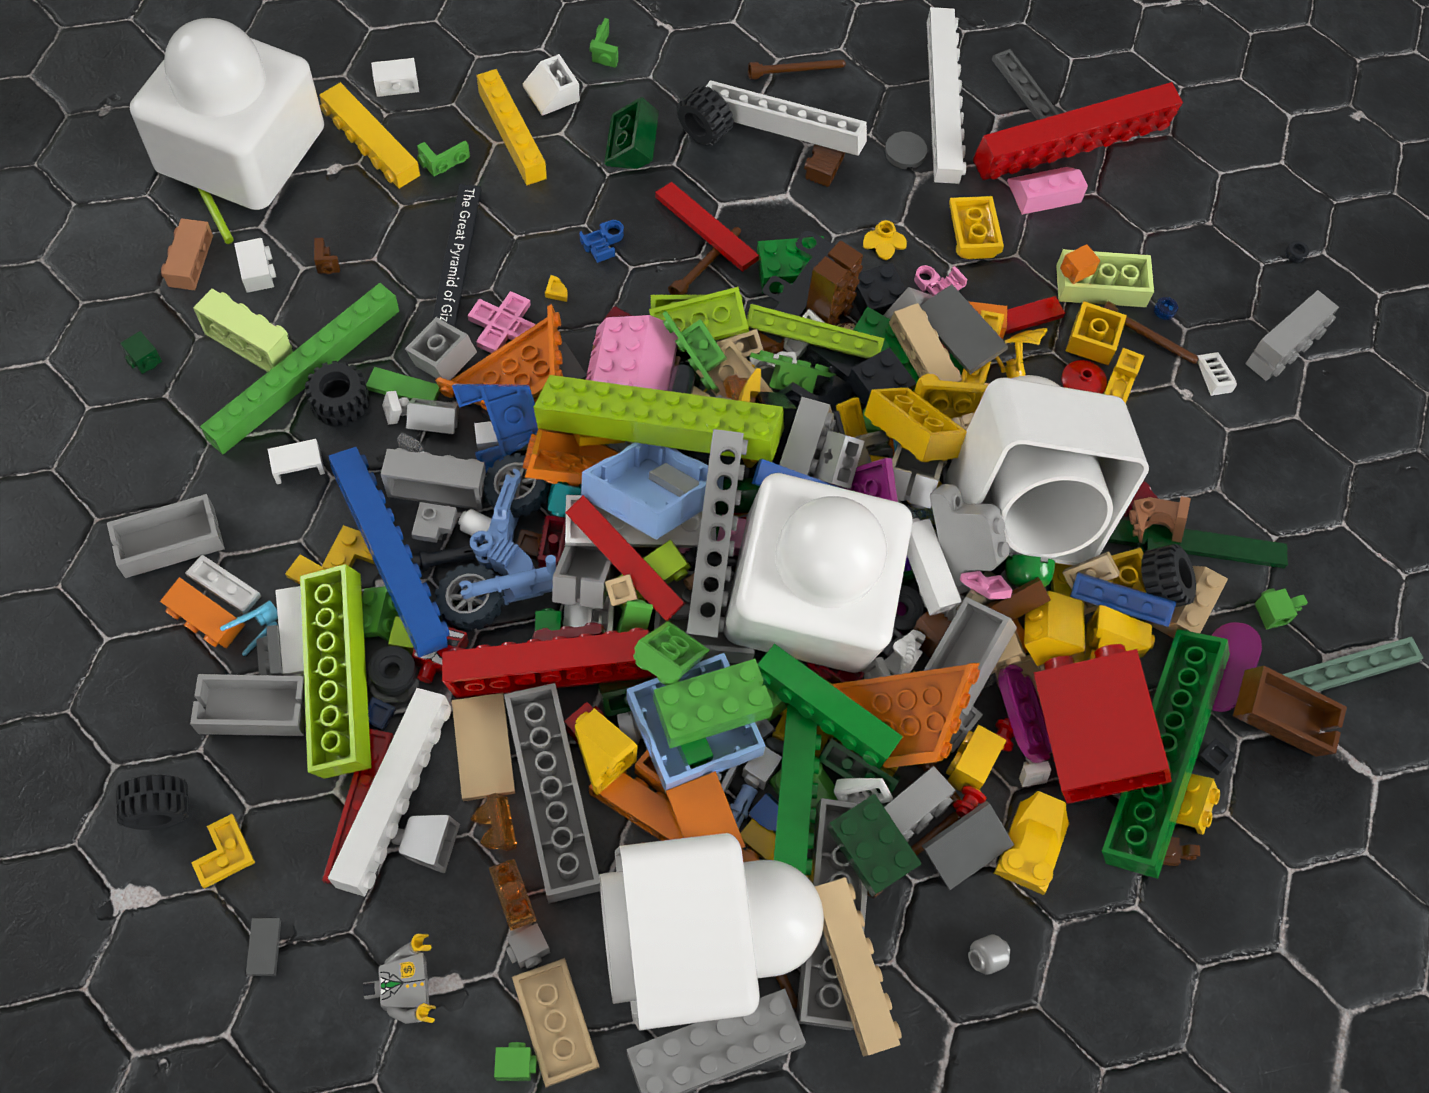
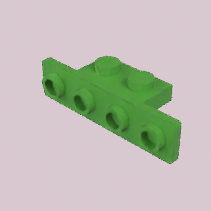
(701, 347)
(788, 372)

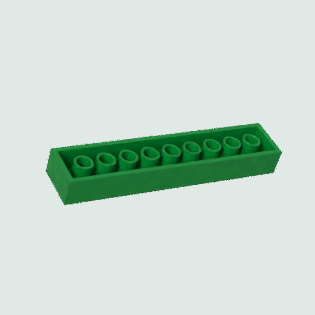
(1182, 711)

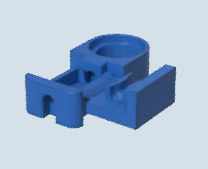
(598, 245)

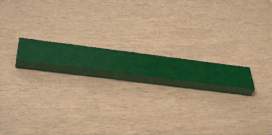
(1208, 544)

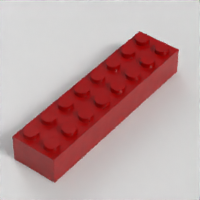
(540, 663)

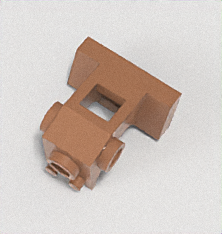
(1162, 512)

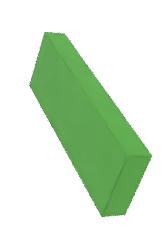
(405, 386)

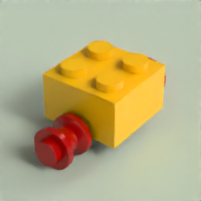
(974, 762)

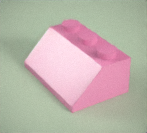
(1048, 189)

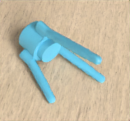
(264, 614)

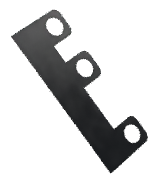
(795, 295)

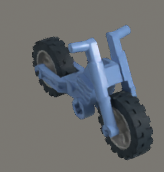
(480, 587)

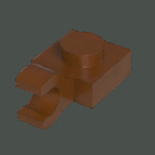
(1176, 852)

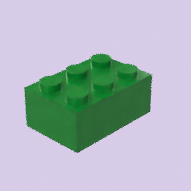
(782, 260)

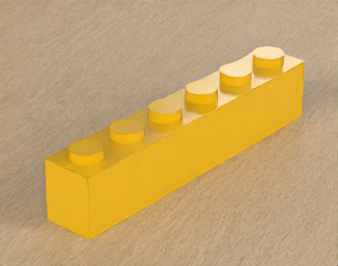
(511, 127)
(369, 135)

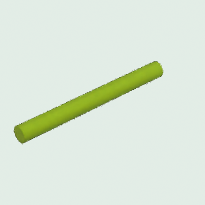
(217, 217)

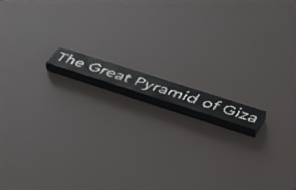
(457, 254)

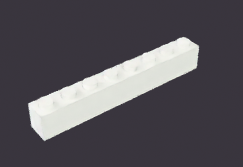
(793, 119)
(390, 793)

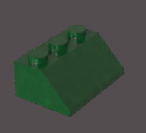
(632, 135)

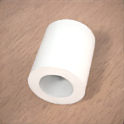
(473, 521)

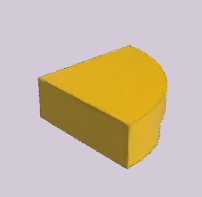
(556, 289)

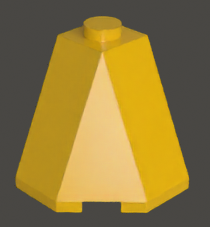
(1114, 627)
(604, 749)

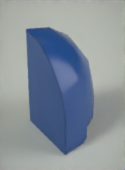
(766, 812)

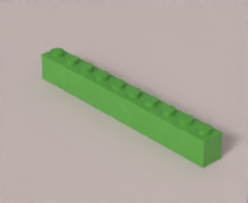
(292, 373)

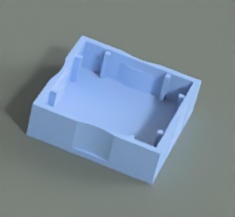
(624, 488)
(728, 747)

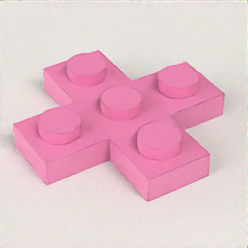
(500, 322)

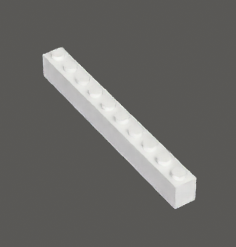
(945, 97)

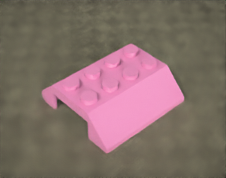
(633, 352)

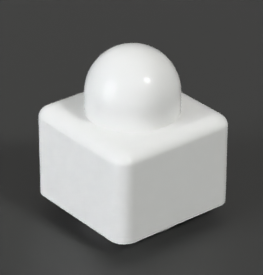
(228, 113)
(1052, 464)
(818, 573)
(700, 927)

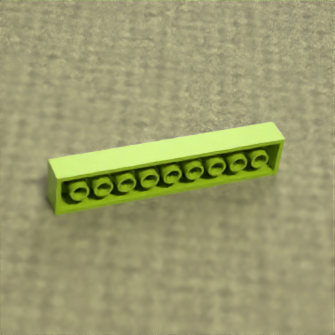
(656, 416)

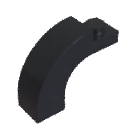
(830, 392)

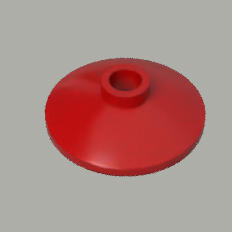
(1074, 377)

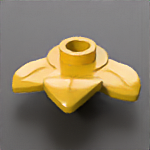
(884, 242)

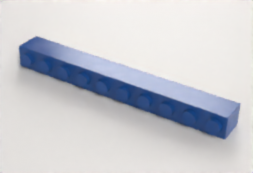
(389, 553)

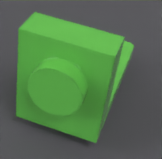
(601, 52)
(443, 161)

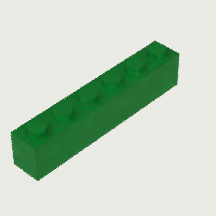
(828, 707)

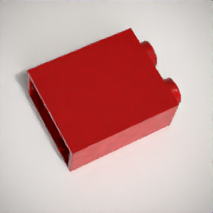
(1101, 724)

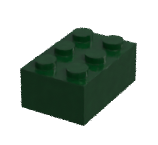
(873, 845)

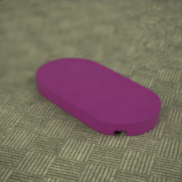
(1245, 652)
(1025, 713)

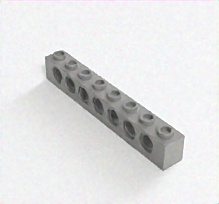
(721, 442)

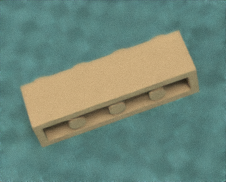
(922, 344)

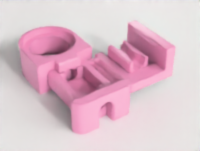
(955, 278)

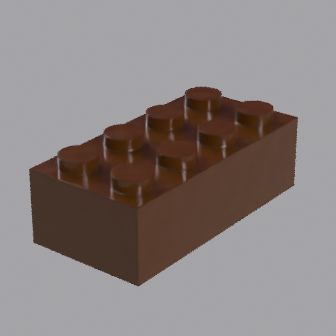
(835, 284)
(1289, 711)

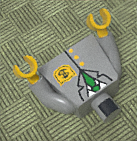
(404, 983)

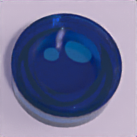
(1166, 308)

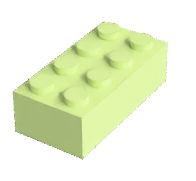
(1118, 279)
(242, 330)

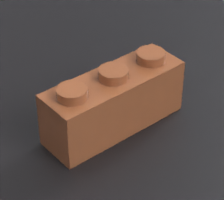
(187, 254)

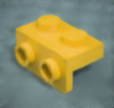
(1198, 803)

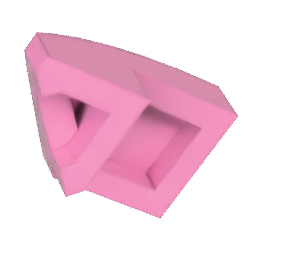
(990, 587)

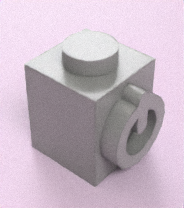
(527, 946)

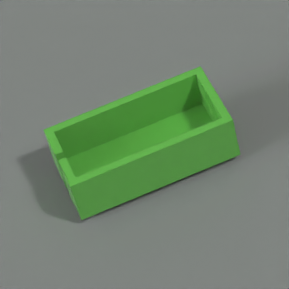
(712, 703)

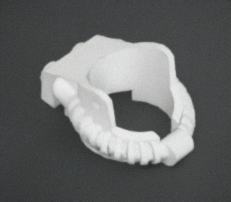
(905, 653)

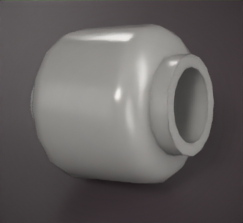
(989, 954)

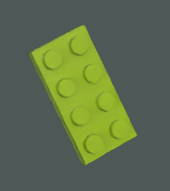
(719, 311)

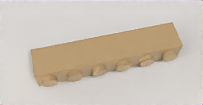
(855, 969)

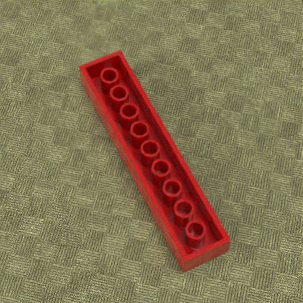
(1076, 131)

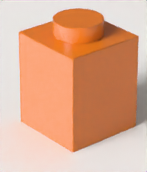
(1079, 264)

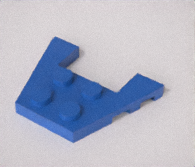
(510, 414)

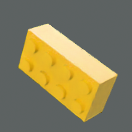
(915, 424)

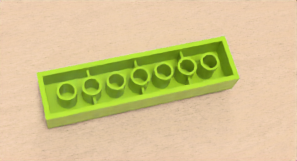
(334, 672)

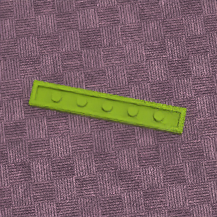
(813, 332)

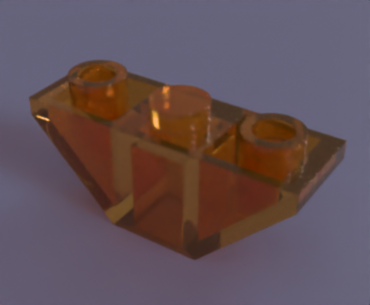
(512, 894)

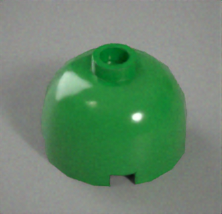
(1024, 568)

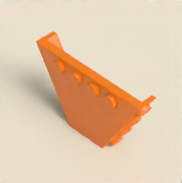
(521, 361)
(559, 458)
(919, 707)

